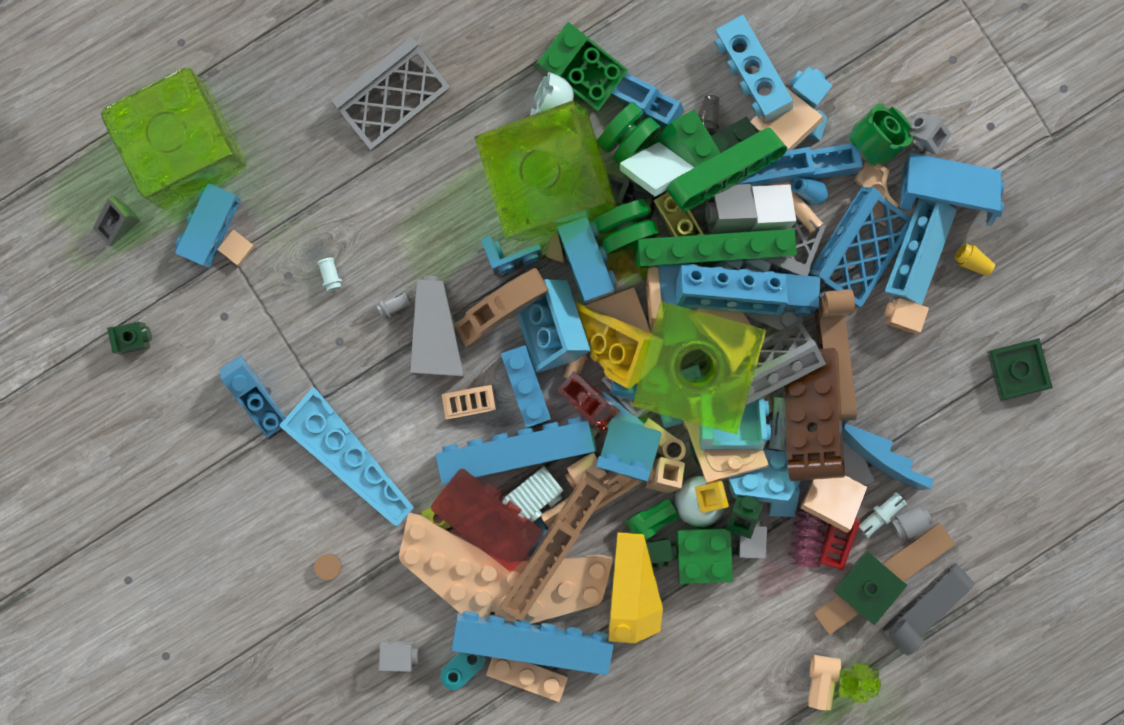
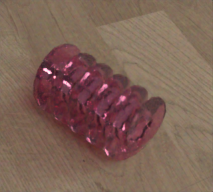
(807, 540)

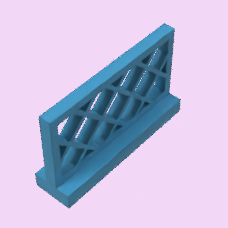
(847, 231)

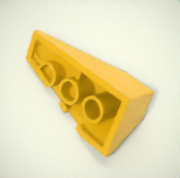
(614, 344)
(635, 596)

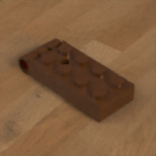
(811, 402)

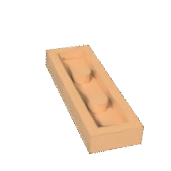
(529, 677)

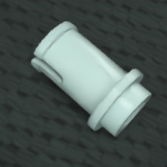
(329, 274)

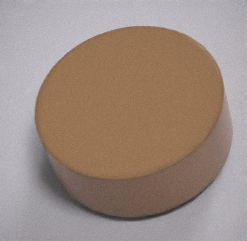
(327, 567)

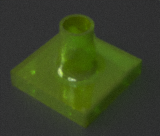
(721, 391)

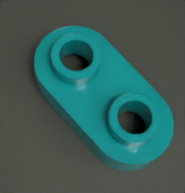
(463, 668)

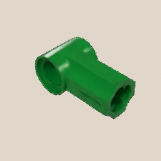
(652, 519)

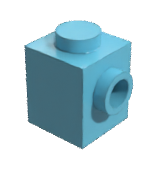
(810, 86)

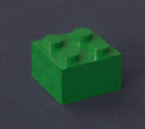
(704, 555)

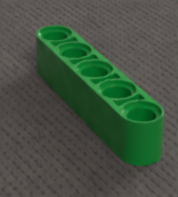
(726, 169)

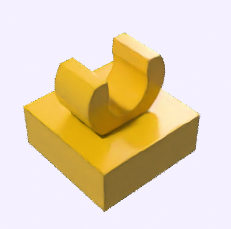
(711, 496)

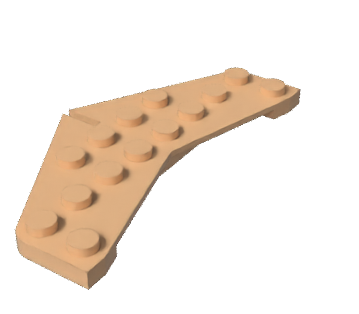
(479, 584)

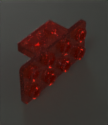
(487, 519)

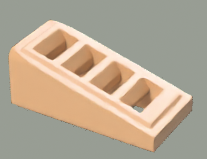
(491, 405)

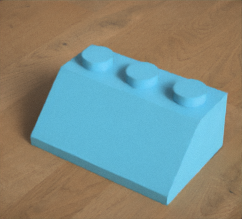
(553, 328)

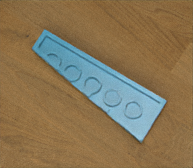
(330, 440)

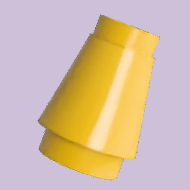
(973, 259)

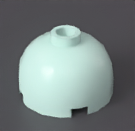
(551, 93)
(688, 506)

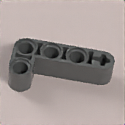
(927, 608)

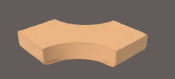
(876, 177)

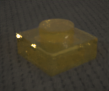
(622, 264)

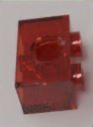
(588, 400)

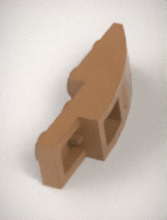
(500, 306)

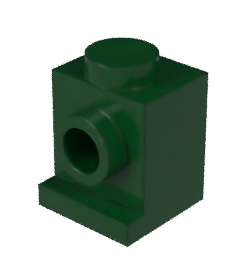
(119, 340)
(745, 509)
(661, 552)

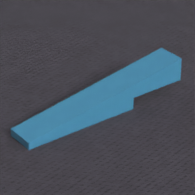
(809, 165)

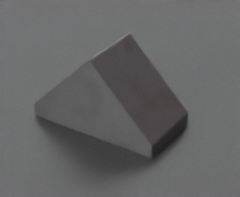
(115, 221)

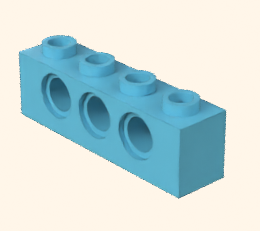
(740, 33)

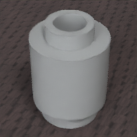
(911, 523)

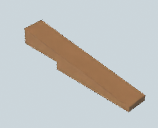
(554, 545)

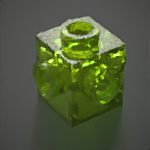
(859, 682)

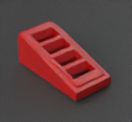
(844, 552)

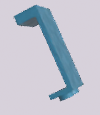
(952, 184)

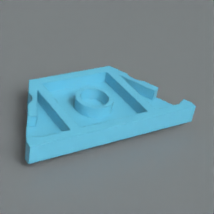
(768, 483)

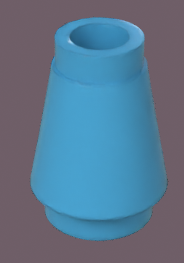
(810, 191)

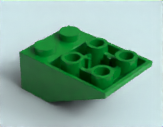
(583, 65)

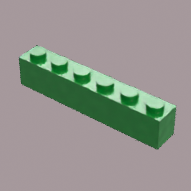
(714, 248)

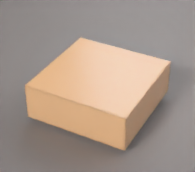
(236, 247)

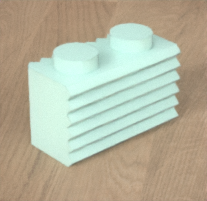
(536, 493)

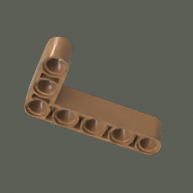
(833, 334)

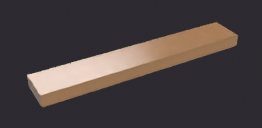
(902, 563)

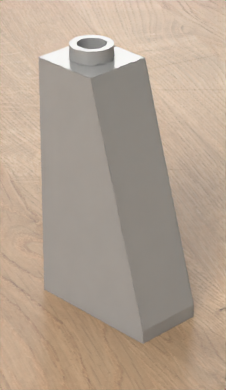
(434, 335)

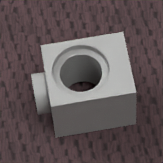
(756, 545)
(397, 656)

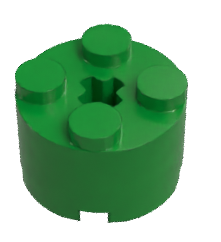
(881, 134)

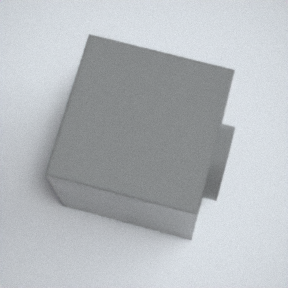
(731, 210)

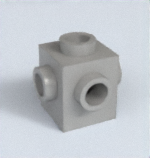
(928, 133)

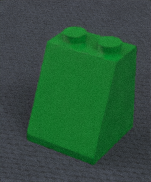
(688, 139)

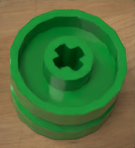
(626, 133)
(625, 223)

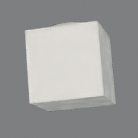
(773, 207)

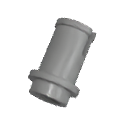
(393, 304)

